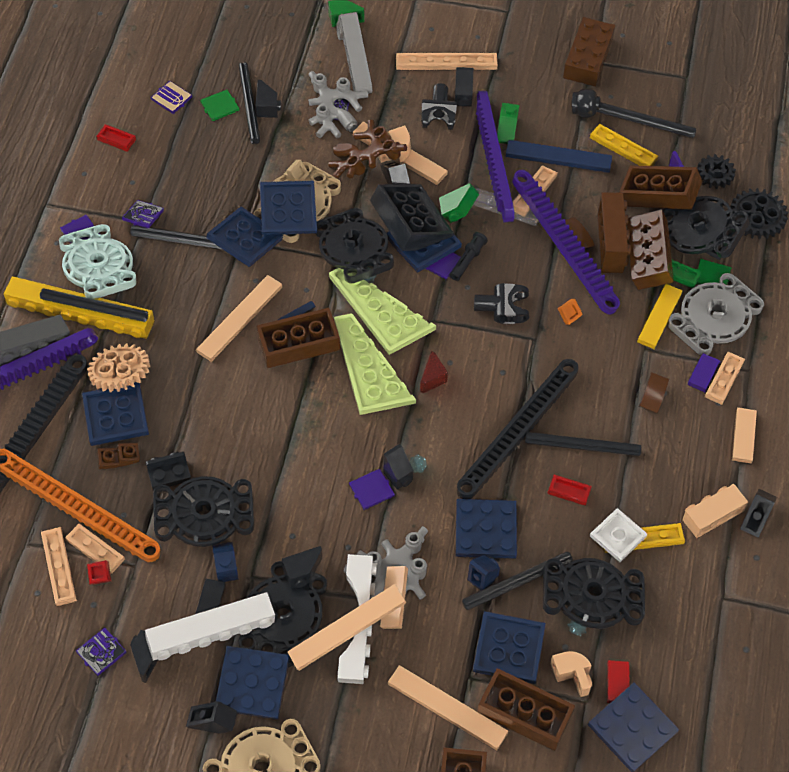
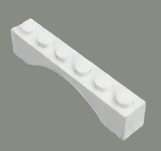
(352, 661)

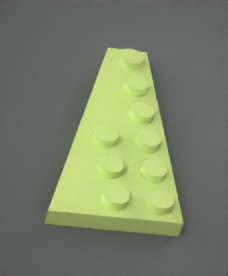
(383, 314)
(370, 373)

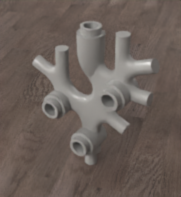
(327, 111)
(401, 557)

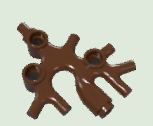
(380, 144)

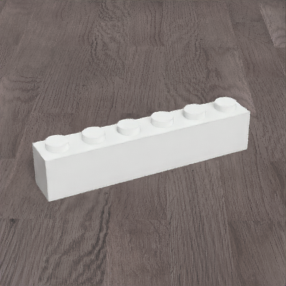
(210, 626)

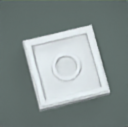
(618, 535)

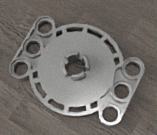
(722, 325)

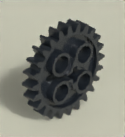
(764, 211)

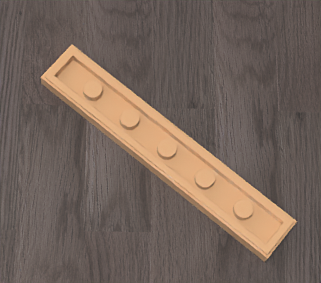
(446, 61)
(414, 162)
(239, 318)
(346, 627)
(448, 707)

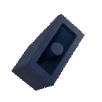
(225, 562)
(483, 572)

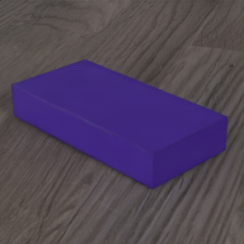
(703, 372)

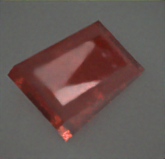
(434, 374)

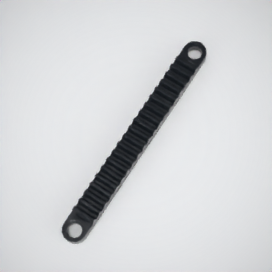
(44, 411)
(516, 429)

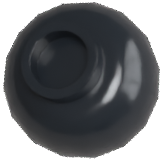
(585, 103)

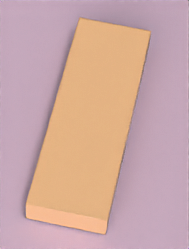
(724, 378)
(744, 435)
(94, 547)
(398, 576)

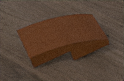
(580, 232)
(654, 393)
(123, 455)

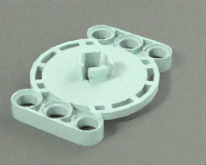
(110, 261)

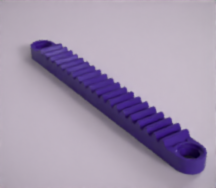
(494, 157)
(566, 241)
(46, 356)

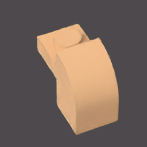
(402, 136)
(575, 666)

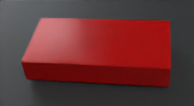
(116, 137)
(569, 490)
(616, 679)

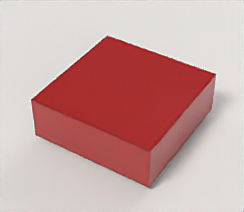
(99, 572)

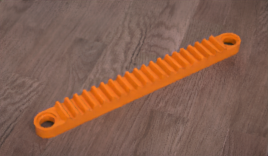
(78, 506)

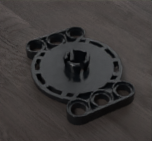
(695, 237)
(341, 246)
(187, 502)
(609, 586)
(295, 625)

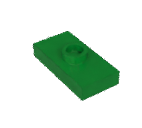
(685, 274)

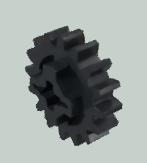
(718, 171)

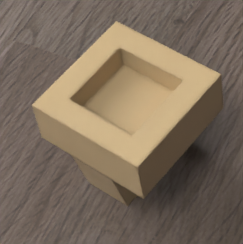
(296, 171)

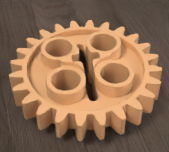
(118, 367)

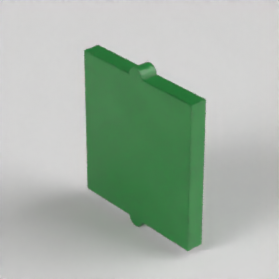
(219, 105)
(712, 272)

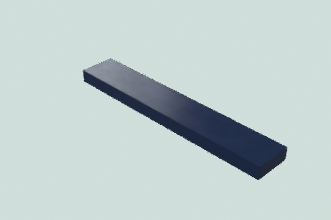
(558, 156)

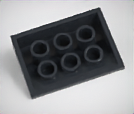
(410, 215)

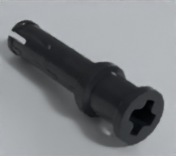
(471, 250)

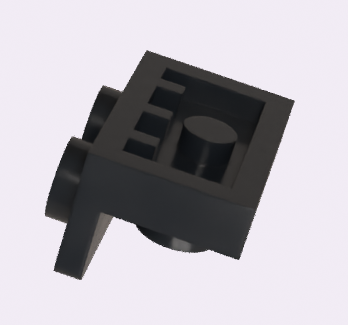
(168, 470)

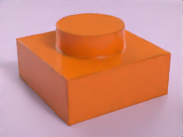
(570, 311)

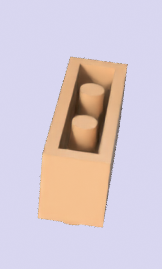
(714, 510)

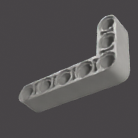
(349, 31)

